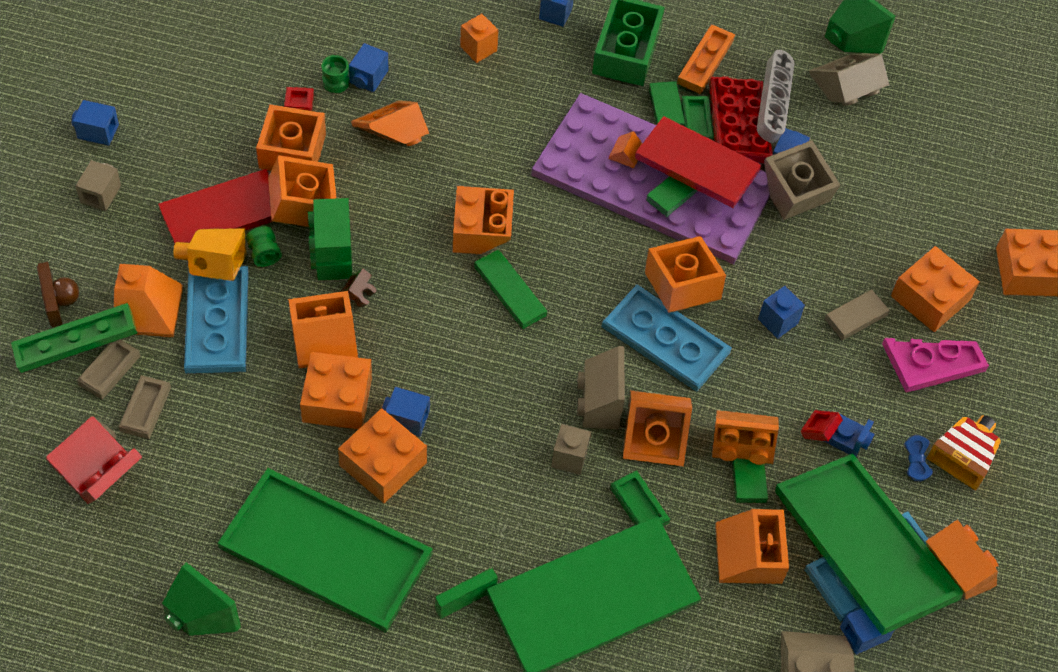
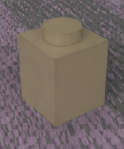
(98, 185)
(571, 449)

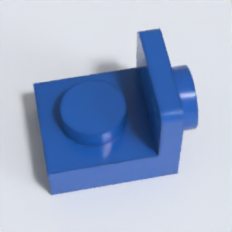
(852, 436)

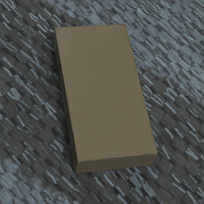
(857, 314)
(108, 368)
(145, 407)

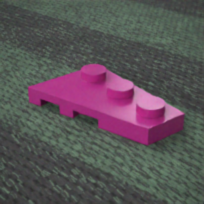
(931, 364)

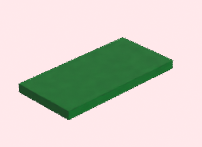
(868, 543)
(326, 549)
(592, 596)

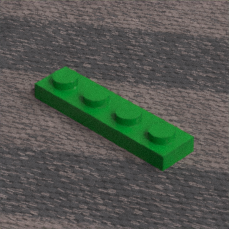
(74, 337)

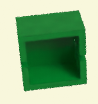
(330, 239)

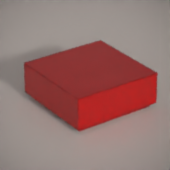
(299, 98)
(821, 425)

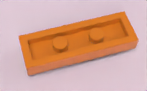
(705, 59)

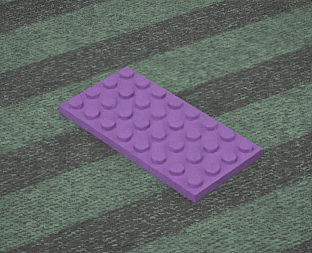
(580, 164)

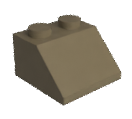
(851, 77)
(799, 179)
(602, 390)
(815, 653)

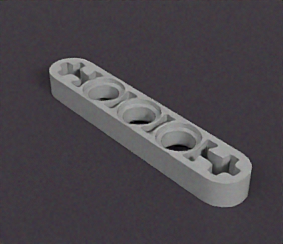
(776, 82)

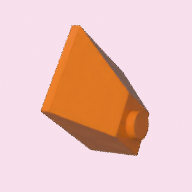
(396, 122)
(152, 298)

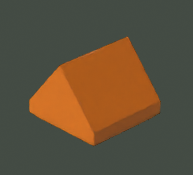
(625, 149)

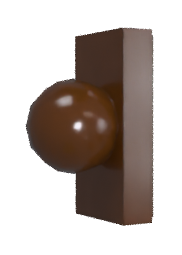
(55, 293)

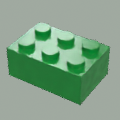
(628, 41)

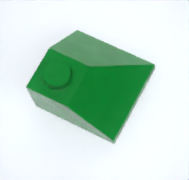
(860, 26)
(199, 605)

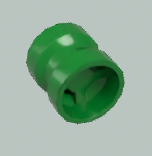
(335, 74)
(264, 248)

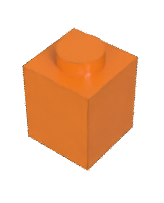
(479, 38)

